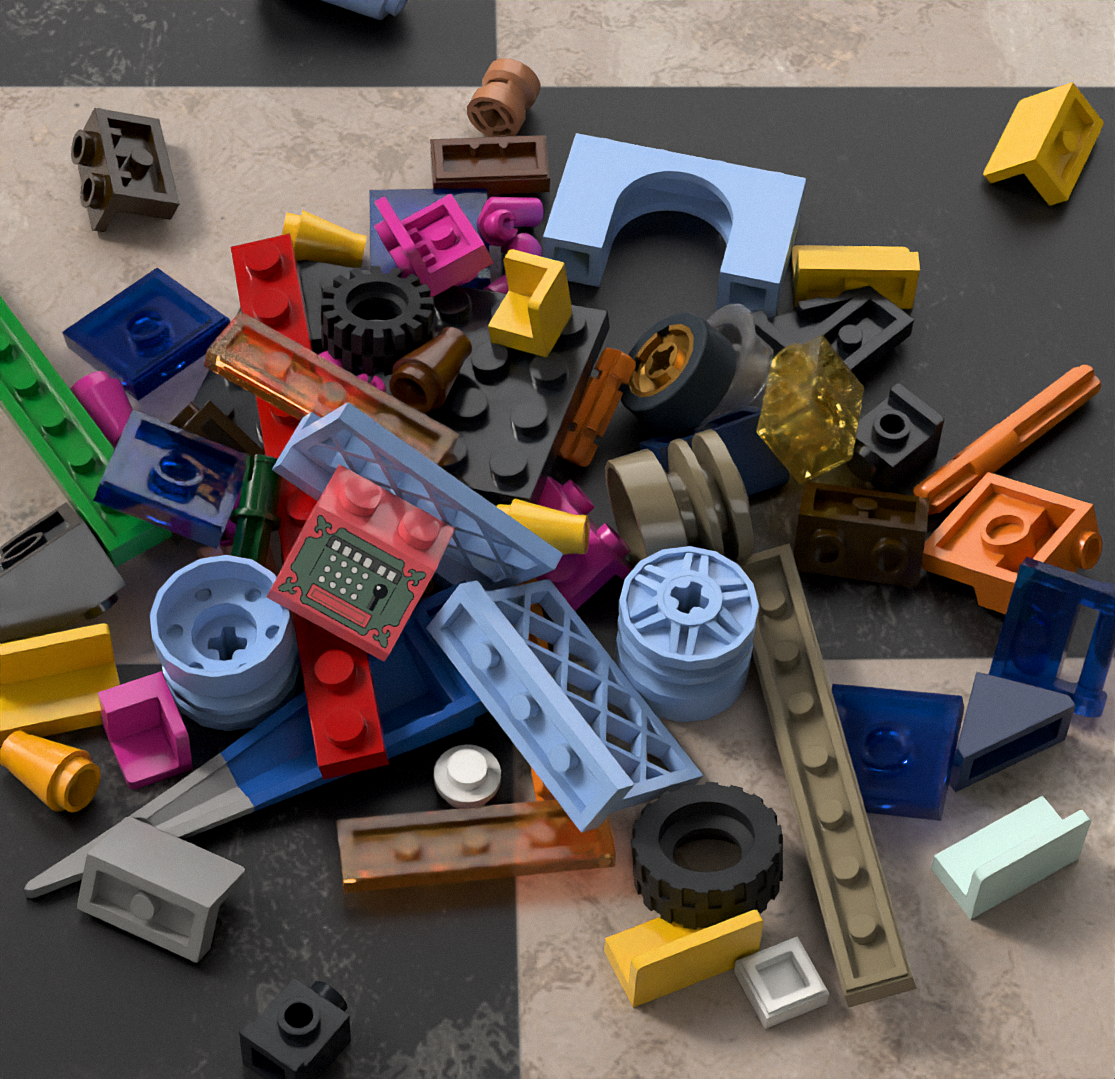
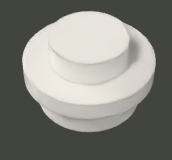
(467, 776)

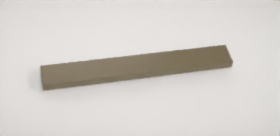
(824, 786)

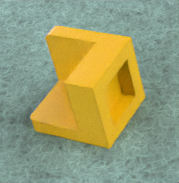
(534, 306)

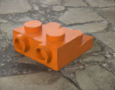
(1002, 526)

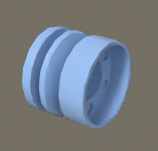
(220, 614)
(687, 632)

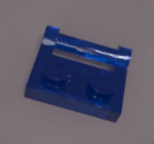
(1041, 628)

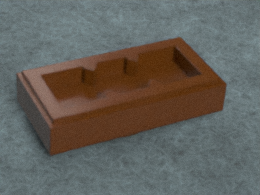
(492, 163)

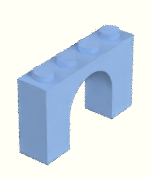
(617, 181)

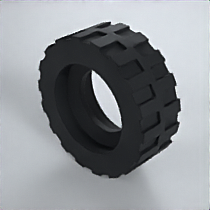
(699, 814)

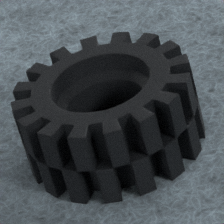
(375, 296)

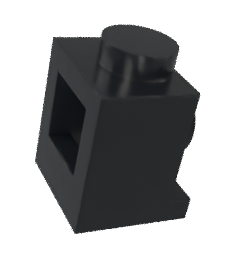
(895, 440)
(284, 1052)

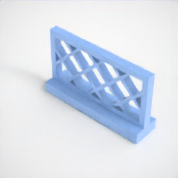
(485, 542)
(545, 718)

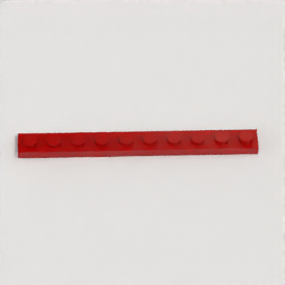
(334, 672)

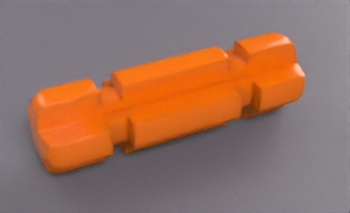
(597, 406)

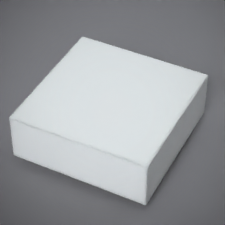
(781, 982)

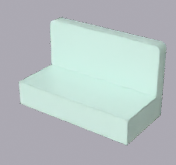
(1010, 855)

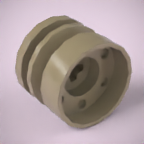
(691, 505)

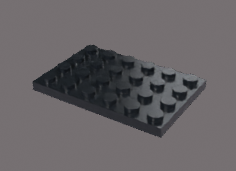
(503, 403)

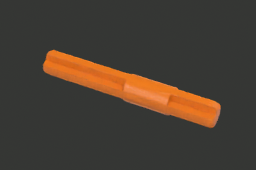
(1008, 438)

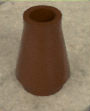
(429, 372)

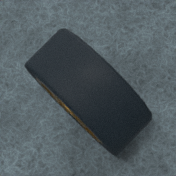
(679, 373)

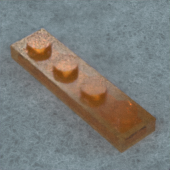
(308, 383)
(468, 845)

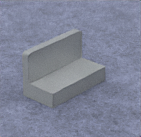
(157, 887)

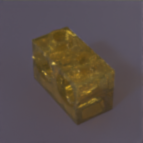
(810, 409)

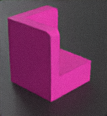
(145, 730)

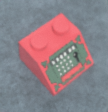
(361, 563)

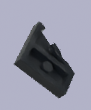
(856, 324)

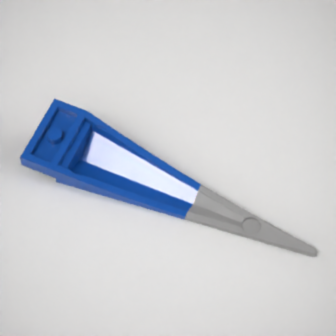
(418, 703)

